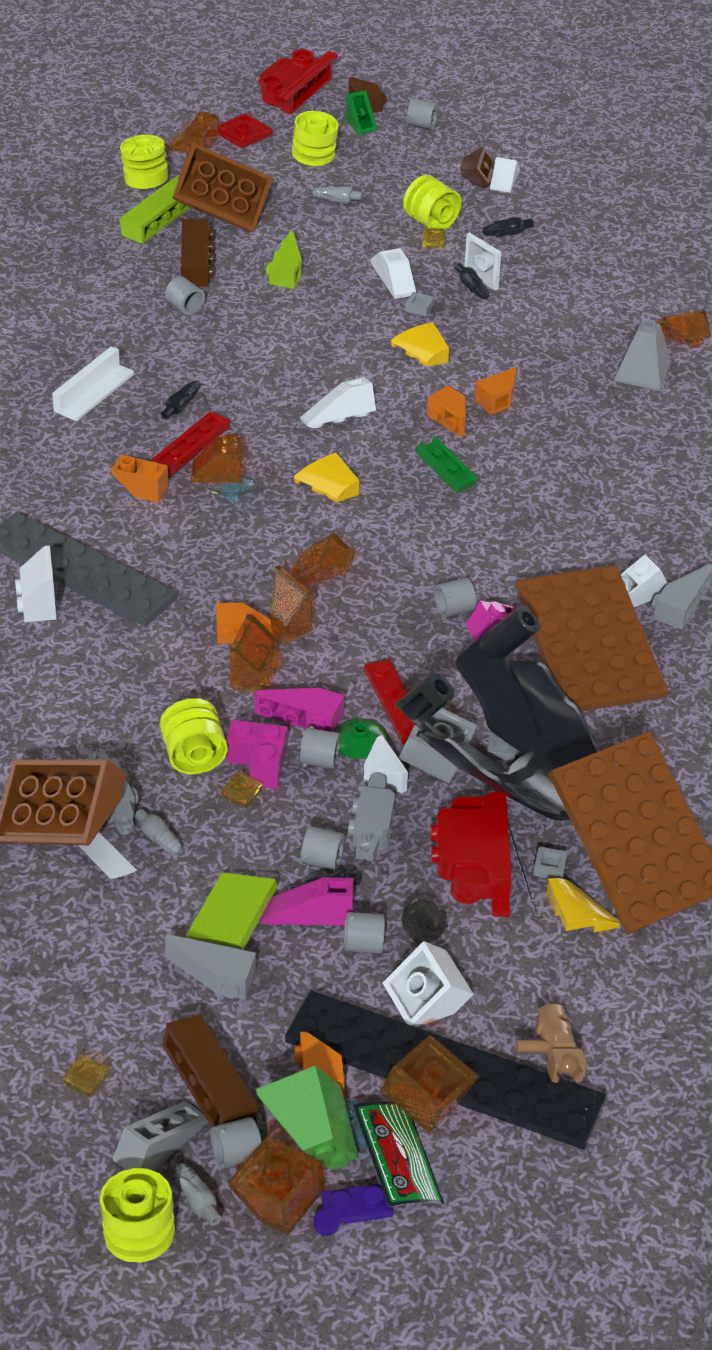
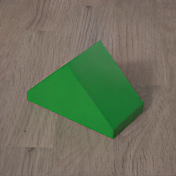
(359, 113)

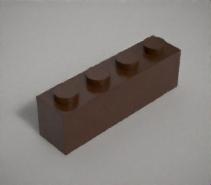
(197, 251)
(208, 1071)

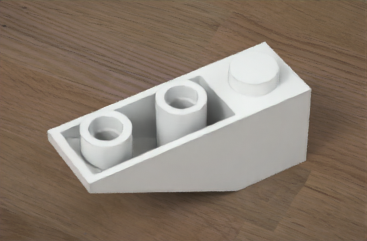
(344, 401)
(643, 581)

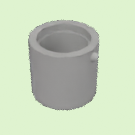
(422, 113)
(184, 295)
(455, 597)
(320, 748)
(323, 848)
(364, 932)
(234, 1142)

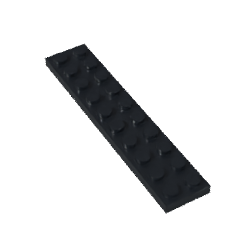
(503, 1087)

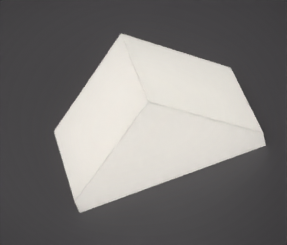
(504, 174)
(384, 761)

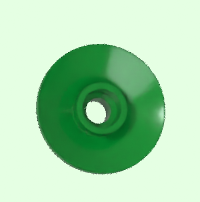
(359, 737)

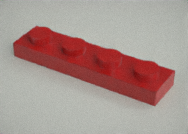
(192, 442)
(389, 691)

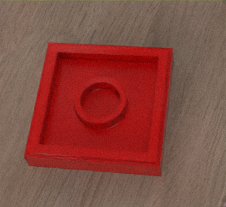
(244, 130)

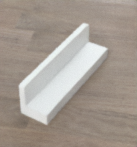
(91, 385)

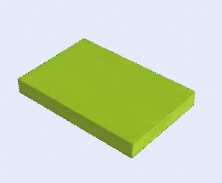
(232, 910)

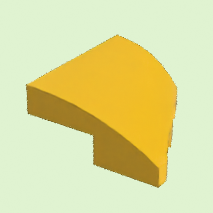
(424, 344)
(330, 477)
(577, 908)

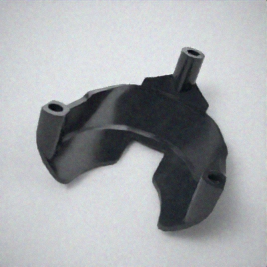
(519, 707)

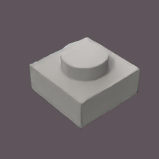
(419, 304)
(499, 749)
(550, 863)

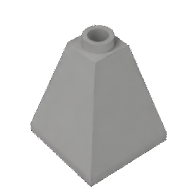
(646, 358)

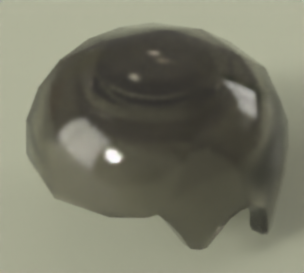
(423, 920)

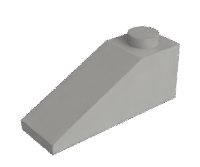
(682, 597)
(216, 966)
(158, 1137)

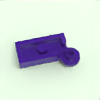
(350, 1206)

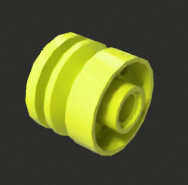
(314, 138)
(144, 161)
(432, 202)
(193, 736)
(137, 1215)

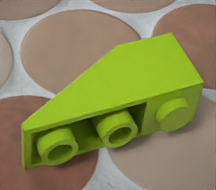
(286, 264)

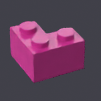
(260, 747)

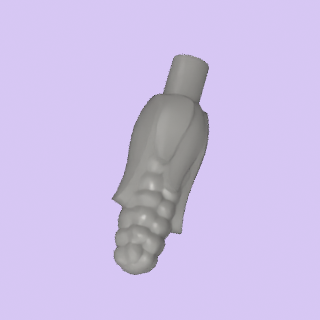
(337, 194)
(158, 831)
(198, 1194)

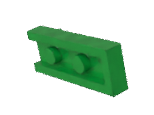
(446, 465)

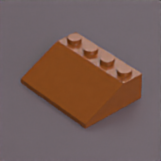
(222, 187)
(58, 800)

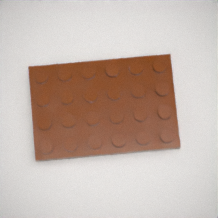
(592, 638)
(637, 831)

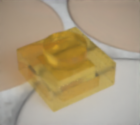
(433, 237)
(242, 790)
(85, 1075)

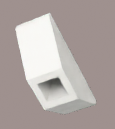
(395, 272)

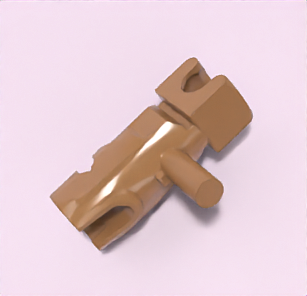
(557, 1043)

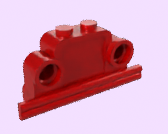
(295, 80)
(475, 850)

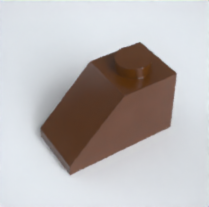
(375, 95)
(478, 167)

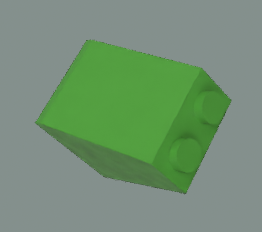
(313, 1114)

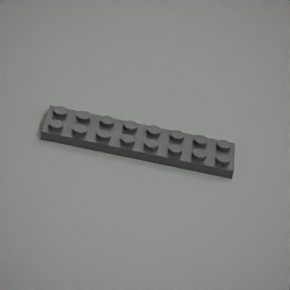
(87, 570)

